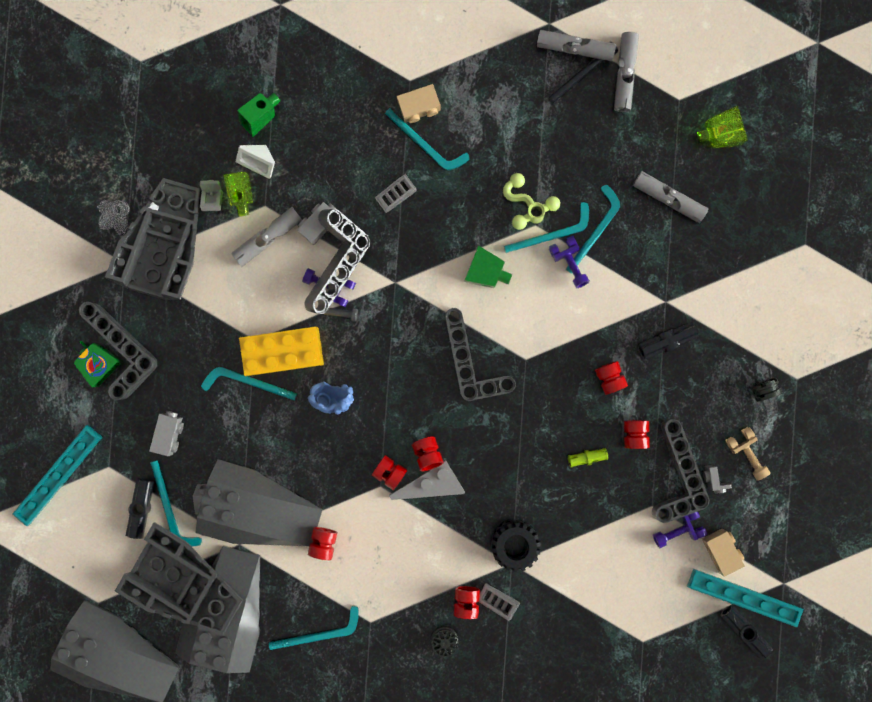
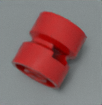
(611, 376)
(636, 434)
(427, 452)
(396, 472)
(322, 543)
(470, 596)

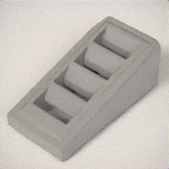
(412, 189)
(500, 611)

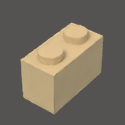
(419, 104)
(723, 552)

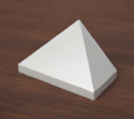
(256, 159)

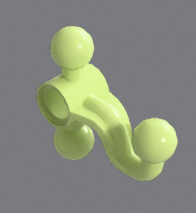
(519, 221)

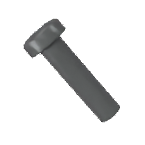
(343, 313)

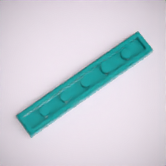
(57, 475)
(745, 597)

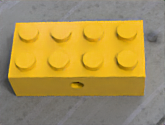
(281, 351)

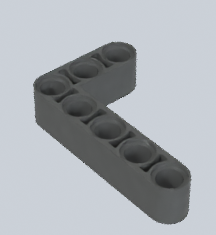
(339, 261)
(122, 347)
(467, 363)
(684, 474)

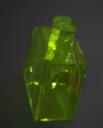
(724, 129)
(234, 185)

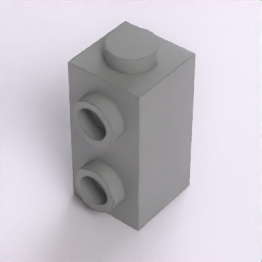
(311, 228)
(166, 434)

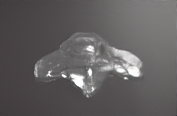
(111, 217)

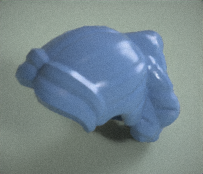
(331, 398)

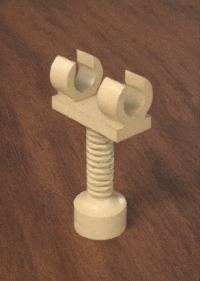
(760, 471)

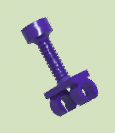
(310, 277)
(580, 279)
(661, 539)

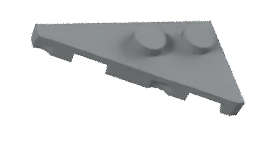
(435, 482)

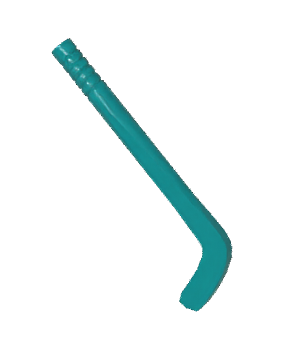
(447, 165)
(615, 205)
(584, 218)
(220, 371)
(193, 541)
(348, 630)

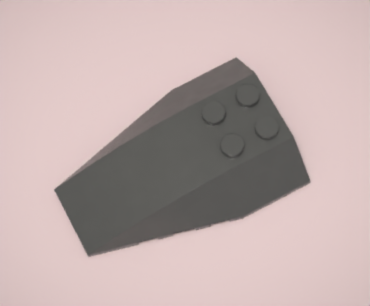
(160, 243)
(254, 509)
(179, 584)
(237, 646)
(111, 656)

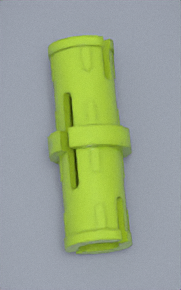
(587, 457)

